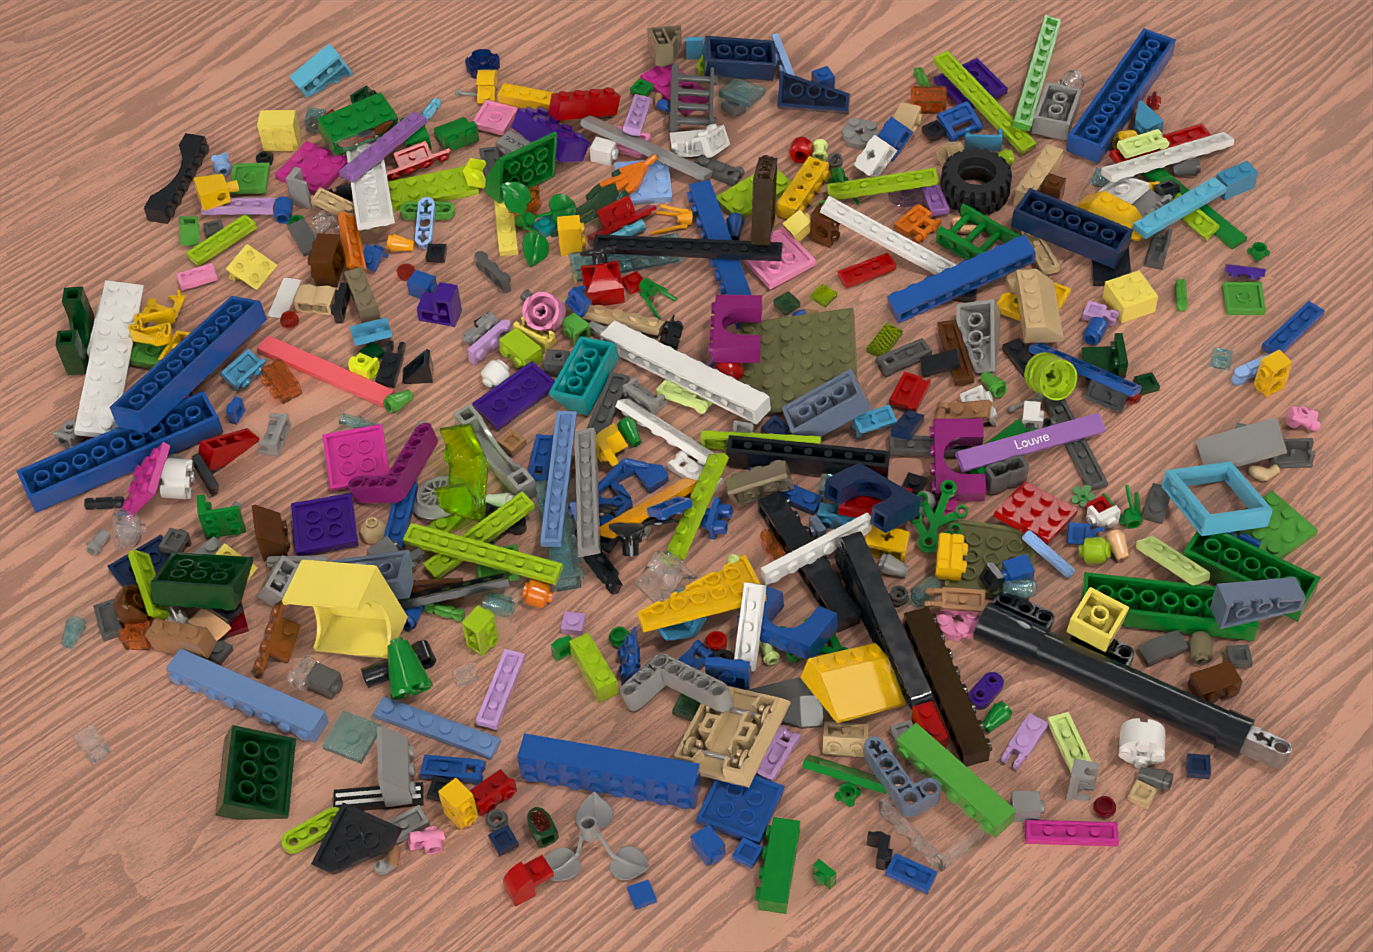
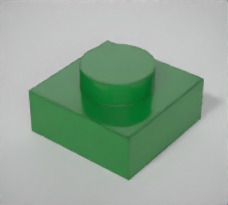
(642, 88)
(561, 648)
(824, 874)

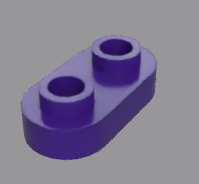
(987, 689)

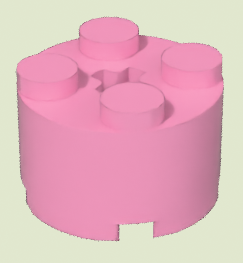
(554, 314)

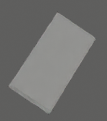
(1243, 444)

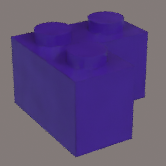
(442, 306)

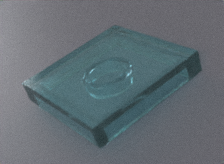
(742, 92)
(351, 737)

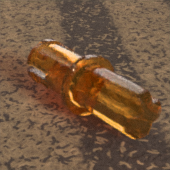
(772, 545)

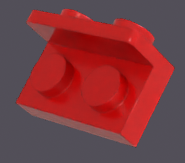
(493, 792)

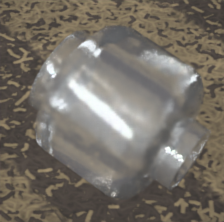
(1072, 78)

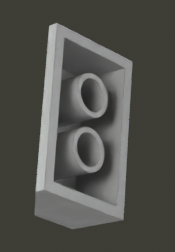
(395, 767)

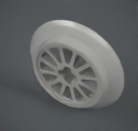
(426, 500)

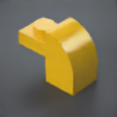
(487, 84)
(609, 442)

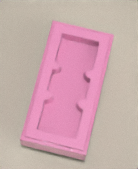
(197, 276)

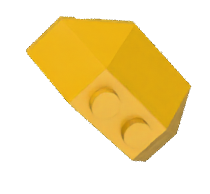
(1112, 208)

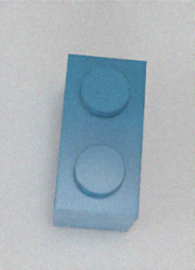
(1238, 179)

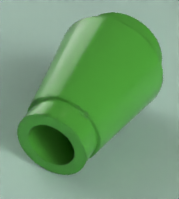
(994, 384)
(397, 401)

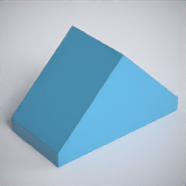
(694, 47)

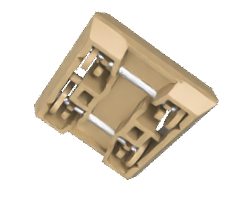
(733, 738)

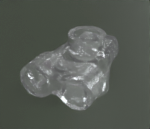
(299, 675)

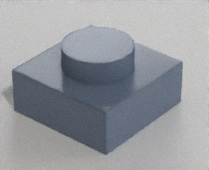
(816, 527)

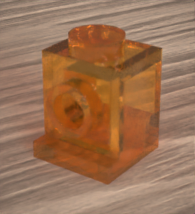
(134, 636)

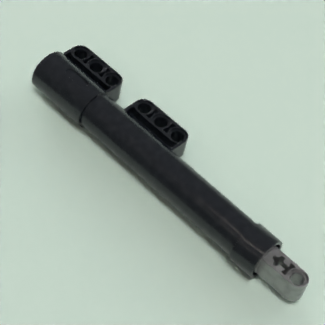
(1025, 633)

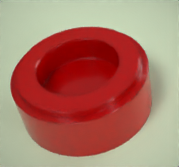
(716, 641)

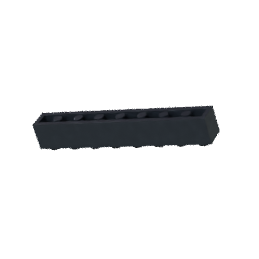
(803, 456)
(819, 577)

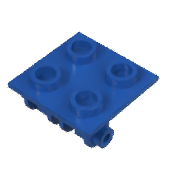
(629, 657)

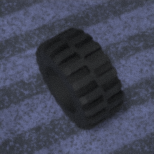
(976, 165)

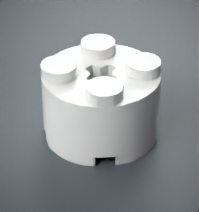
(177, 478)
(1142, 742)

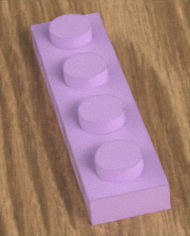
(637, 115)
(244, 206)
(500, 689)

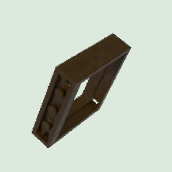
(764, 200)

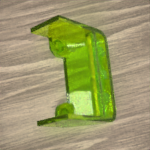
(467, 473)

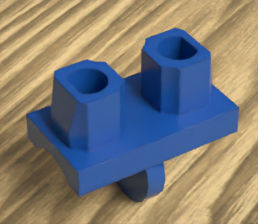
(713, 517)

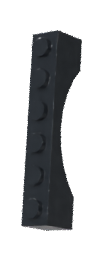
(162, 204)

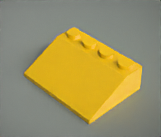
(853, 682)

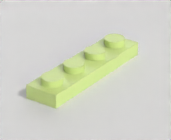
(1173, 560)

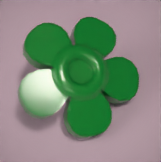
(1082, 495)

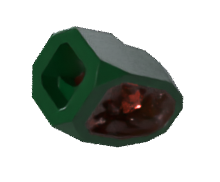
(542, 827)

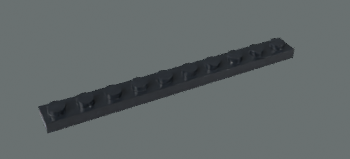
(690, 247)

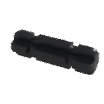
(103, 502)

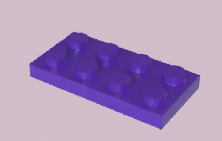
(514, 395)

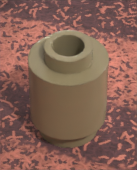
(1201, 648)

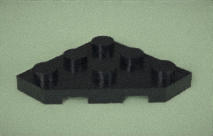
(354, 839)

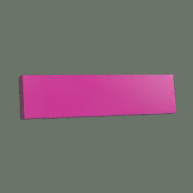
(1071, 833)

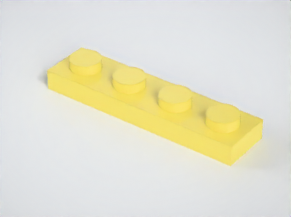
(506, 230)

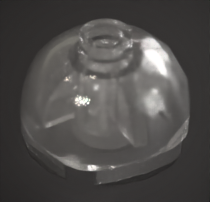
(127, 529)

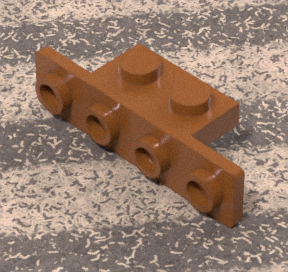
(279, 640)

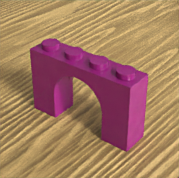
(729, 346)
(946, 435)

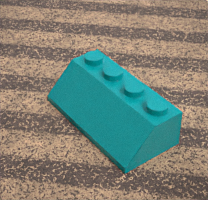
(584, 374)

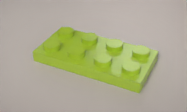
(739, 197)

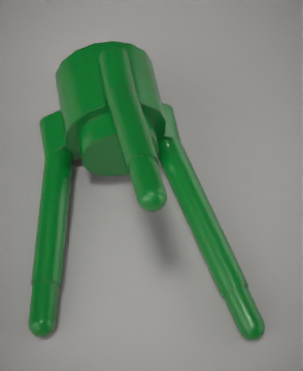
(838, 175)
(651, 288)
(1131, 517)

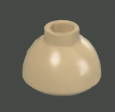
(372, 530)

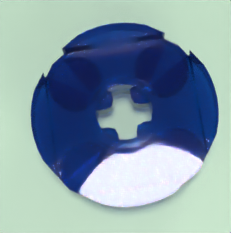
(474, 62)

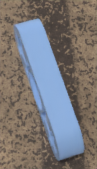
(421, 215)

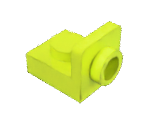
(474, 173)

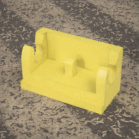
(544, 340)

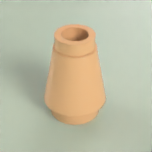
(1118, 545)

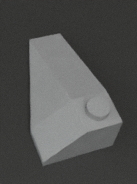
(980, 331)

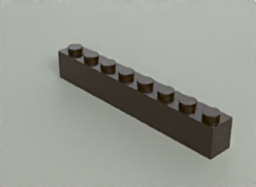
(946, 687)

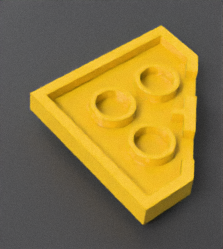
(1009, 304)

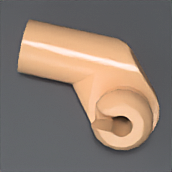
(966, 229)

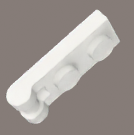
(690, 470)

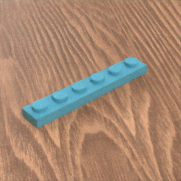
(1179, 207)

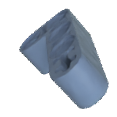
(878, 756)

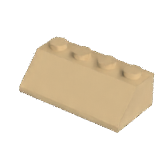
(1038, 307)

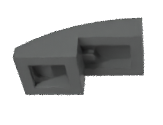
(1165, 645)

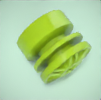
(1050, 376)

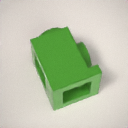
(575, 327)

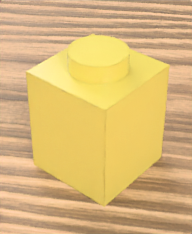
(798, 225)

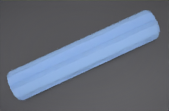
(1048, 554)

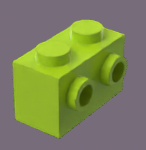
(480, 630)

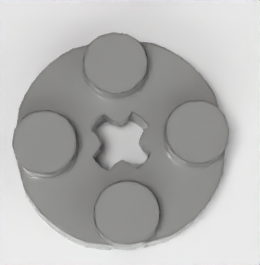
(856, 126)

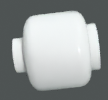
(494, 373)

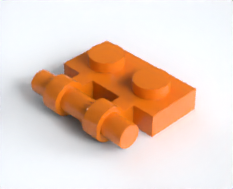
(913, 220)

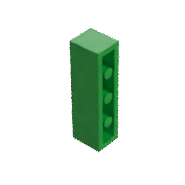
(779, 865)

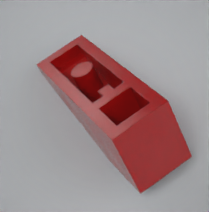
(225, 448)

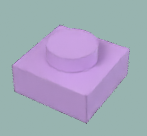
(573, 623)

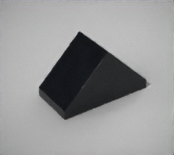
(419, 370)

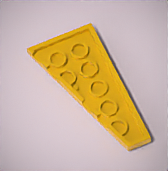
(701, 598)

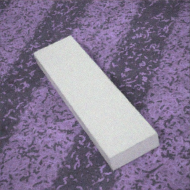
(750, 623)

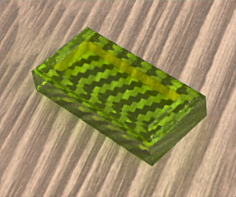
(884, 340)

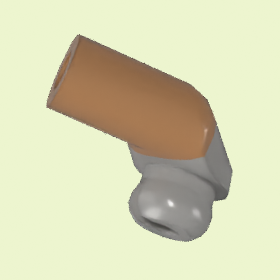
(392, 862)

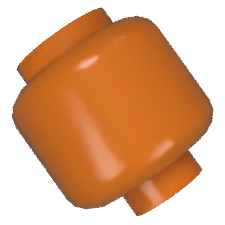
(537, 593)

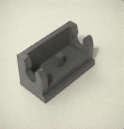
(1158, 250)
(1298, 454)

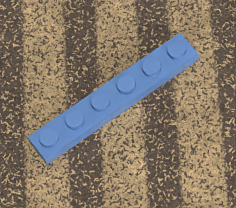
(437, 728)

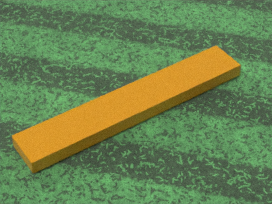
(639, 512)

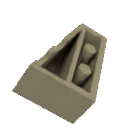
(664, 44)

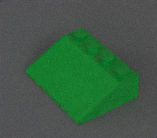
(526, 165)

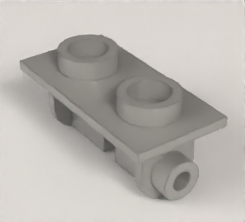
(485, 323)

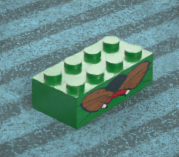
(357, 124)

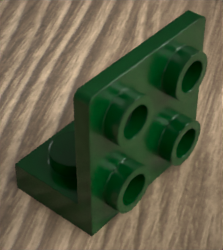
(1109, 358)

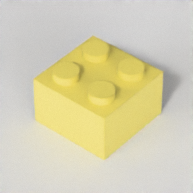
(279, 130)
(1130, 296)
(1097, 619)

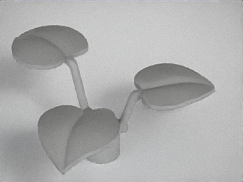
(591, 816)

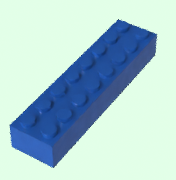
(609, 771)

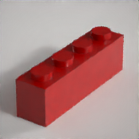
(584, 104)

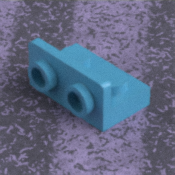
(370, 331)
(829, 516)

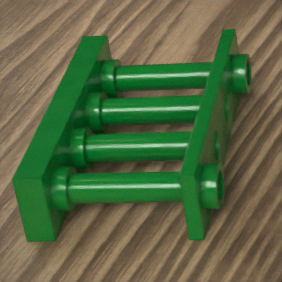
(963, 246)

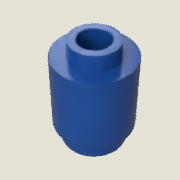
(283, 209)
(1095, 330)

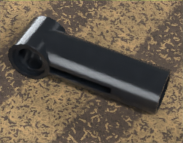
(379, 672)

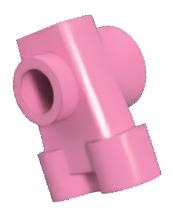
(1302, 416)
(430, 839)

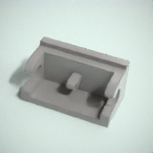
(643, 396)
(275, 435)
(1082, 778)

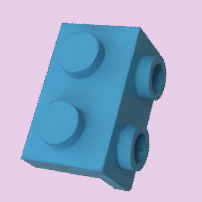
(242, 370)

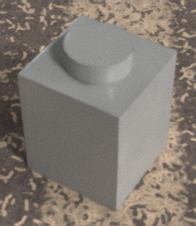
(1027, 805)

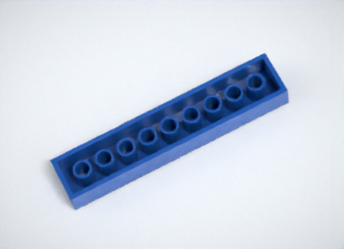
(1120, 95)
(188, 364)
(116, 453)

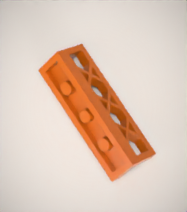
(351, 241)

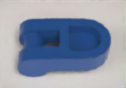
(696, 648)

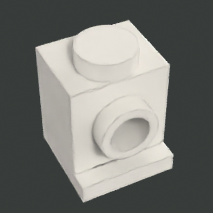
(1032, 415)

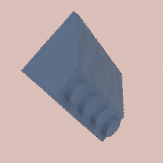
(827, 406)
(394, 567)

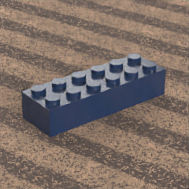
(1071, 228)

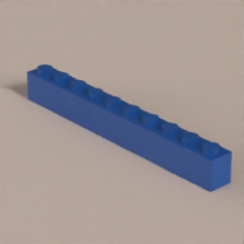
(713, 226)

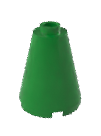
(405, 670)

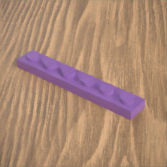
(382, 146)

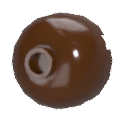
(130, 606)

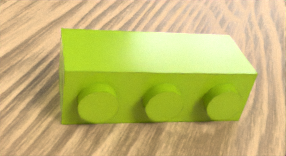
(594, 667)

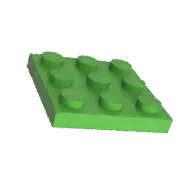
(1285, 530)

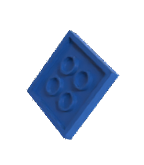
(741, 809)

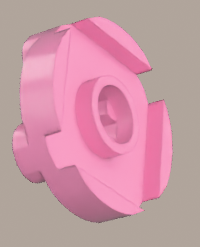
(961, 629)

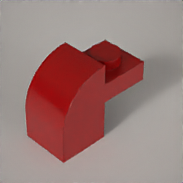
(522, 879)

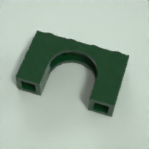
(73, 343)

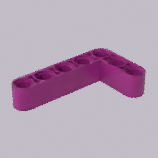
(403, 473)

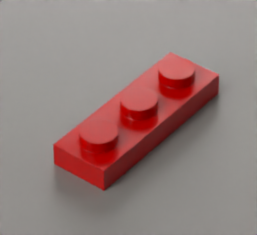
(866, 270)

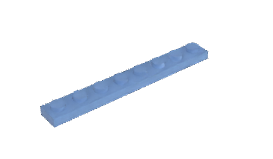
(558, 479)

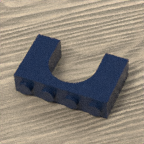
(858, 480)

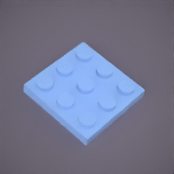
(655, 186)

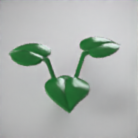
(515, 199)

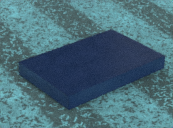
(122, 569)

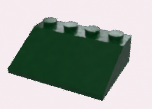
(201, 581)
(255, 775)

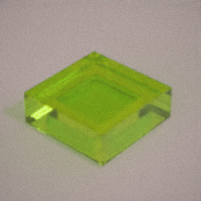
(823, 295)

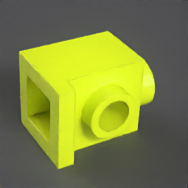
(364, 366)

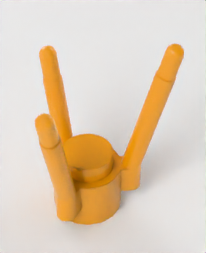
(683, 216)

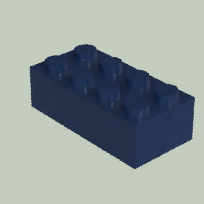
(739, 57)

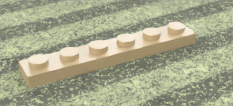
(634, 321)

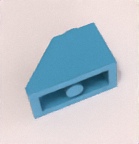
(1146, 119)

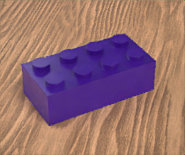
(537, 123)

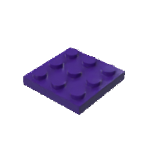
(981, 74)
(324, 524)

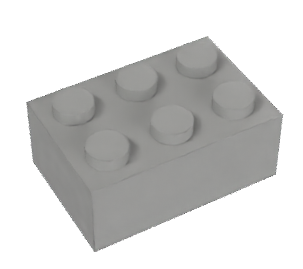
(1056, 111)

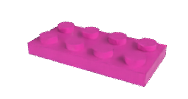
(662, 83)

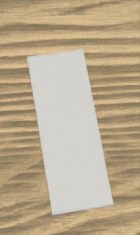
(284, 297)

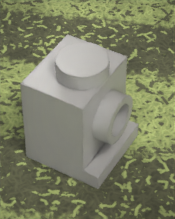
(66, 437)

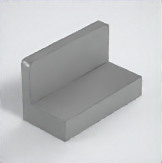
(298, 189)

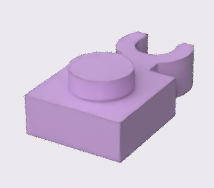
(1099, 310)

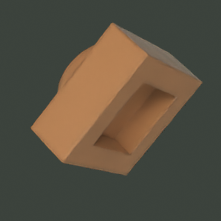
(512, 442)

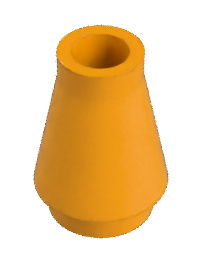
(399, 243)

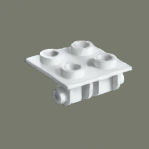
(684, 146)

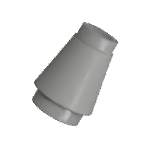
(891, 565)

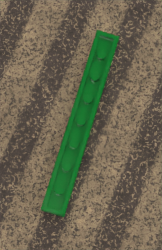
(1226, 233)

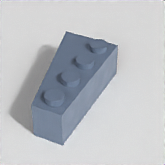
(1255, 600)

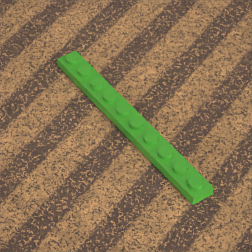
(1036, 73)

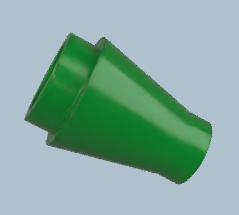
(629, 431)
(997, 716)

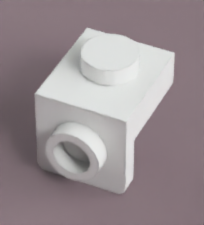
(1105, 519)

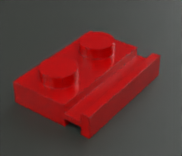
(909, 392)

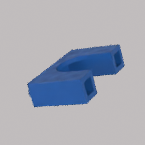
(802, 640)

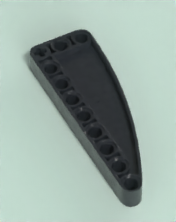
(880, 616)

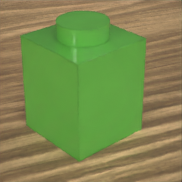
(188, 230)

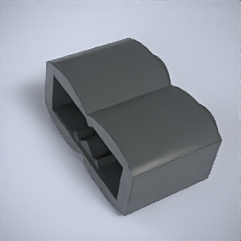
(1006, 474)

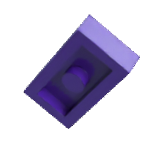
(1252, 272)

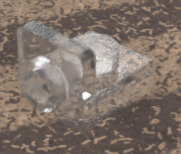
(323, 222)

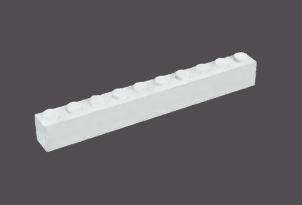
(688, 373)

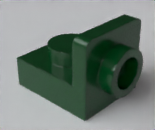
(362, 94)

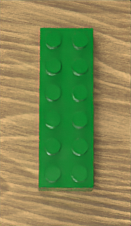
(1238, 561)

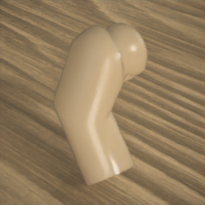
(1263, 474)

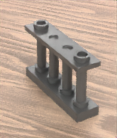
(677, 91)

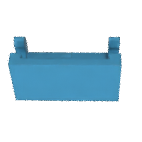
(982, 141)
(873, 420)

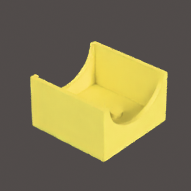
(351, 607)

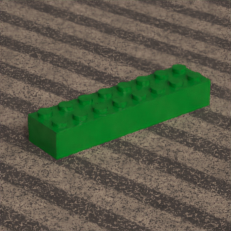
(1166, 605)

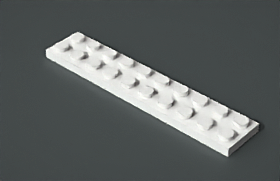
(108, 358)

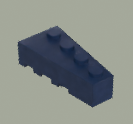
(808, 95)

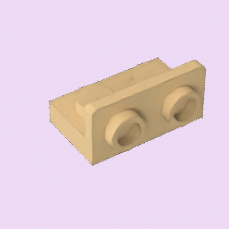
(844, 739)

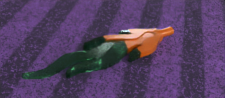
(623, 181)

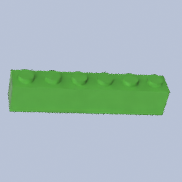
(955, 780)

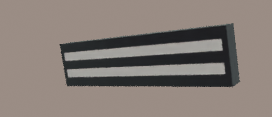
(371, 797)

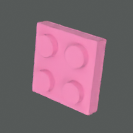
(495, 117)

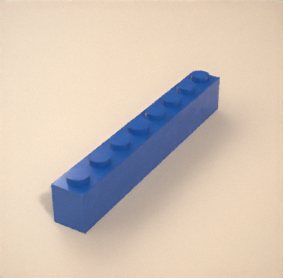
(961, 278)

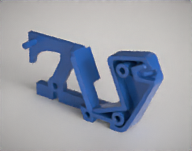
(650, 475)

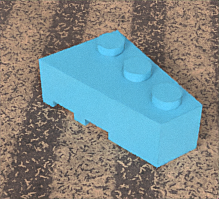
(320, 71)

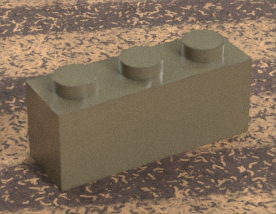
(362, 295)

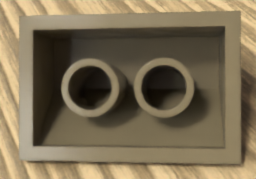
(759, 482)

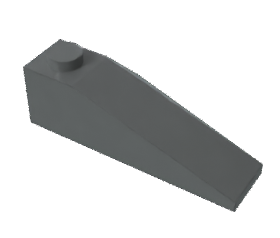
(804, 709)

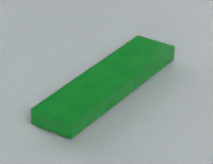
(843, 773)

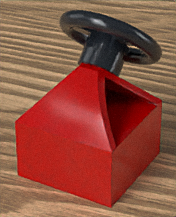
(602, 278)

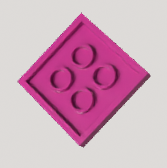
(317, 164)
(355, 454)
(146, 479)

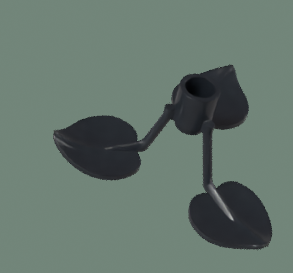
(627, 531)

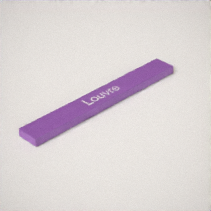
(1030, 442)

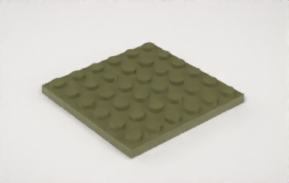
(800, 353)

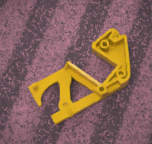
(163, 316)

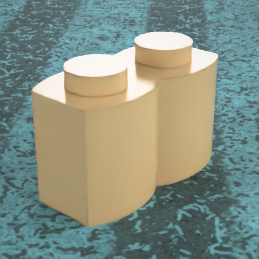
(314, 299)

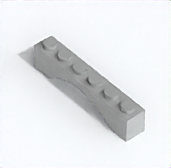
(511, 474)

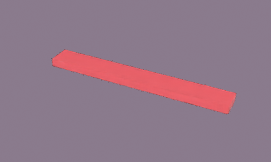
(324, 370)

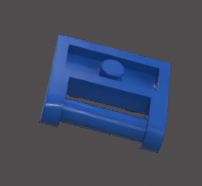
(957, 116)

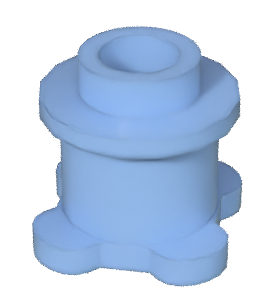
(221, 164)

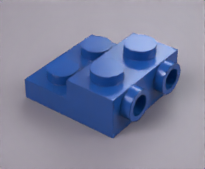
(732, 672)

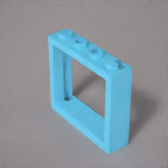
(1176, 483)

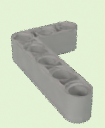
(679, 676)

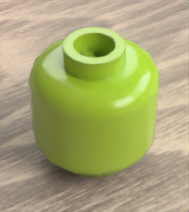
(1095, 550)

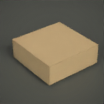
(1142, 794)

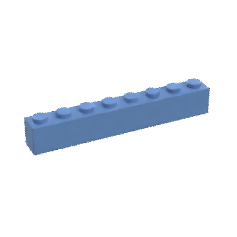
(247, 695)

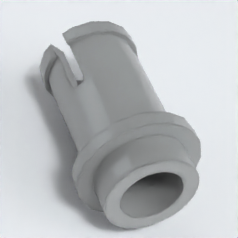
(596, 328)
(94, 546)

